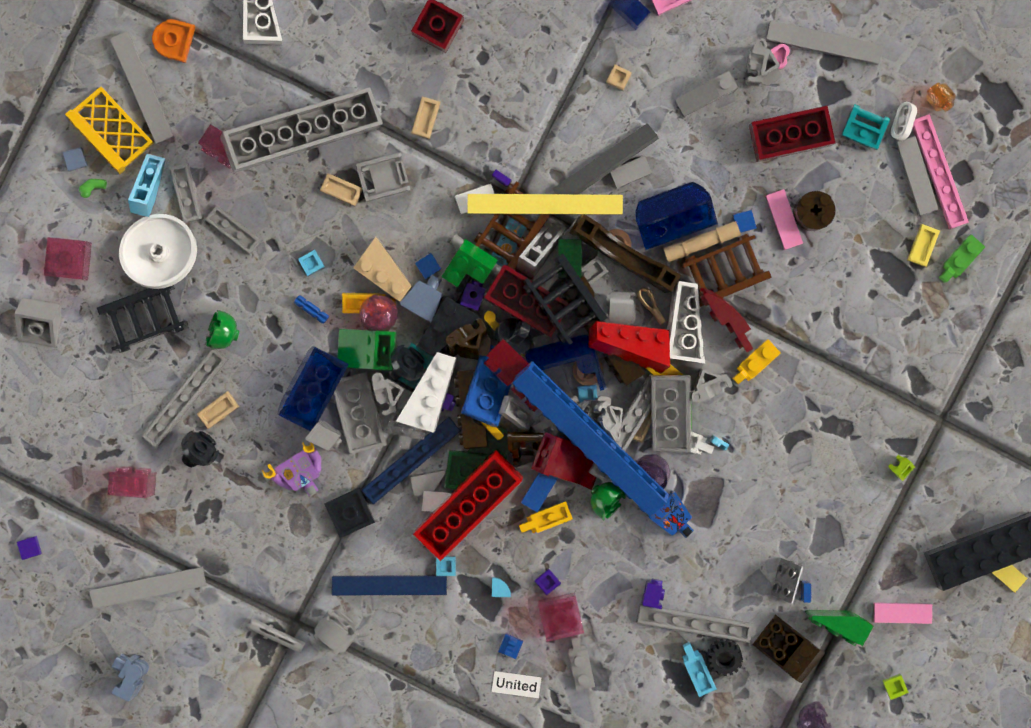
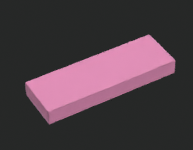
(784, 219)
(902, 613)

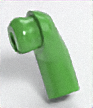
(86, 188)

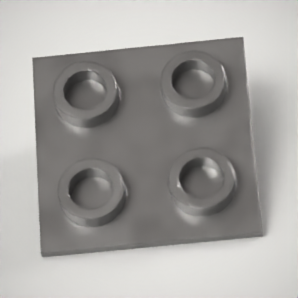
(787, 580)

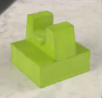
(903, 469)
(895, 686)

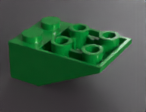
(366, 348)
(844, 622)

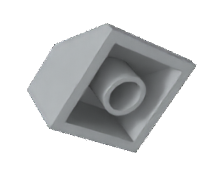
(38, 322)

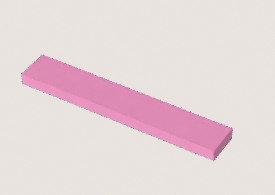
(939, 172)

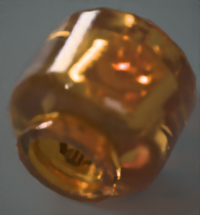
(941, 97)

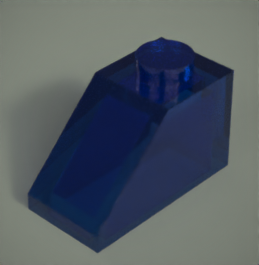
(631, 11)

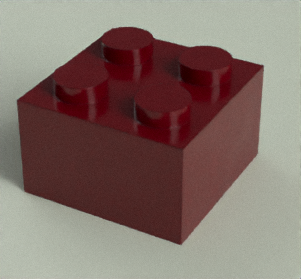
(437, 25)

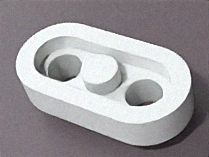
(903, 121)

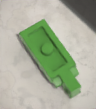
(961, 258)

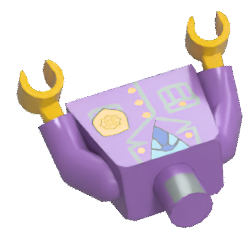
(298, 470)

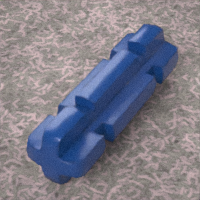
(311, 309)

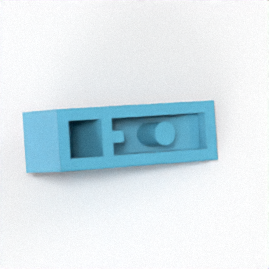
(146, 185)

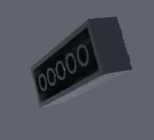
(981, 552)

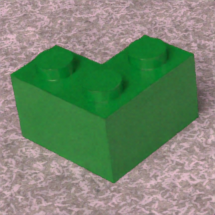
(469, 261)

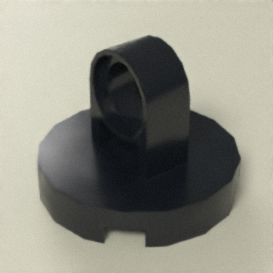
(515, 333)
(407, 364)
(198, 449)

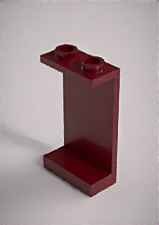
(563, 460)

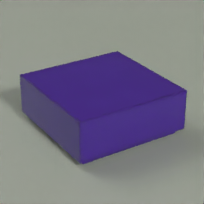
(501, 178)
(29, 547)
(547, 581)

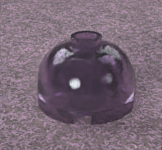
(656, 467)
(813, 716)

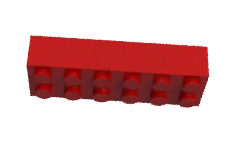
(468, 505)

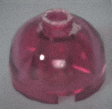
(378, 313)

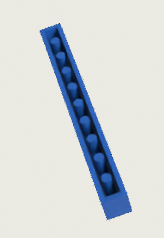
(590, 439)

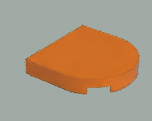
(173, 39)

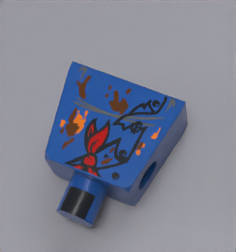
(673, 516)

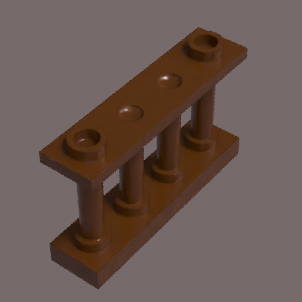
(533, 228)
(740, 282)

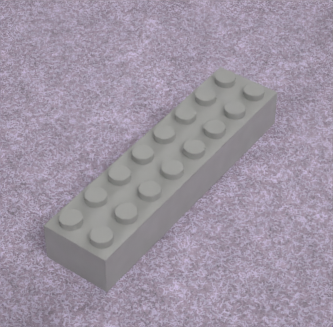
(301, 130)

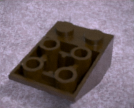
(788, 649)

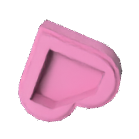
(781, 52)

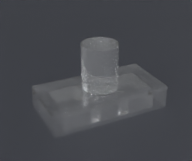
(406, 433)

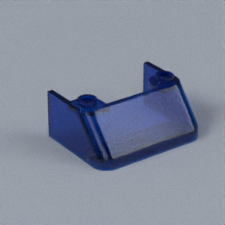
(559, 354)

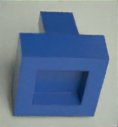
(510, 646)

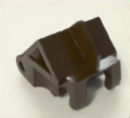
(469, 342)
(524, 444)

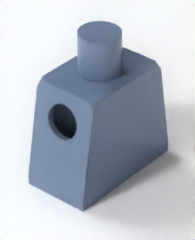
(424, 298)

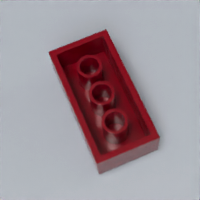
(792, 133)
(508, 295)

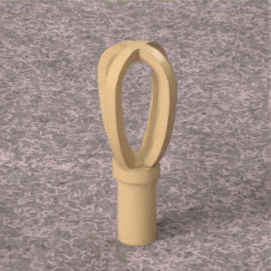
(655, 310)

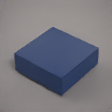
(745, 221)
(428, 266)
(806, 591)

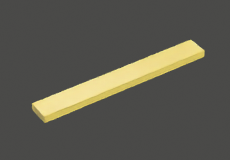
(545, 204)

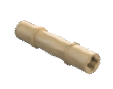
(702, 241)

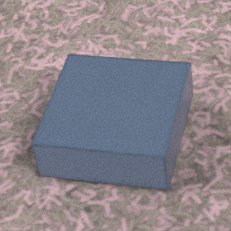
(75, 159)

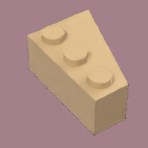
(383, 271)

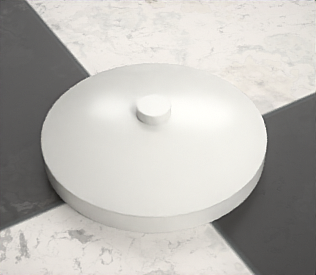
(158, 251)

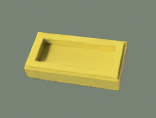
(923, 245)
(1010, 577)

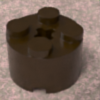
(822, 203)

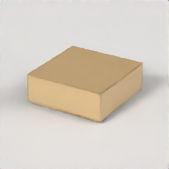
(618, 77)

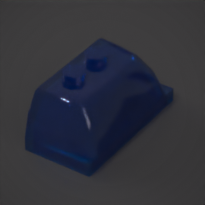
(674, 214)
(311, 388)

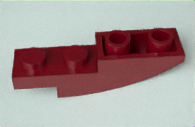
(728, 316)

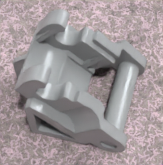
(762, 65)
(708, 382)
(390, 392)
(608, 416)

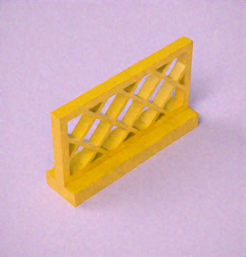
(94, 136)

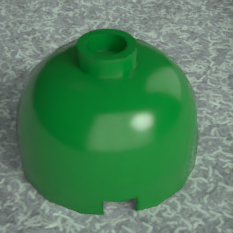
(222, 331)
(606, 499)

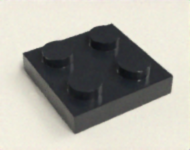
(349, 512)

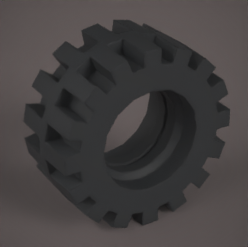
(728, 667)

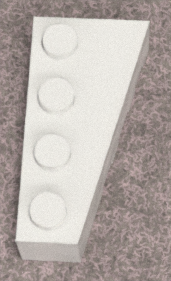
(260, 23)
(685, 323)
(429, 395)

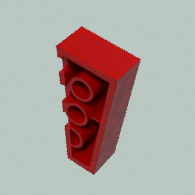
(632, 343)

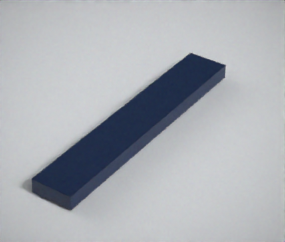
(410, 460)
(389, 585)

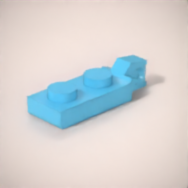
(698, 671)

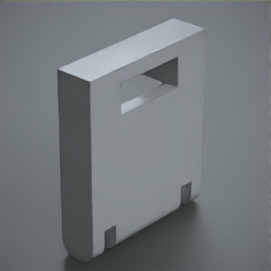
(386, 176)

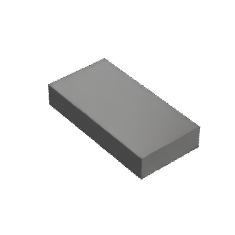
(630, 172)

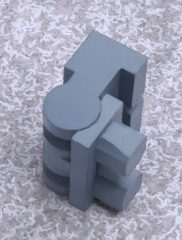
(132, 672)

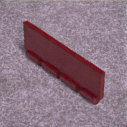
(510, 363)

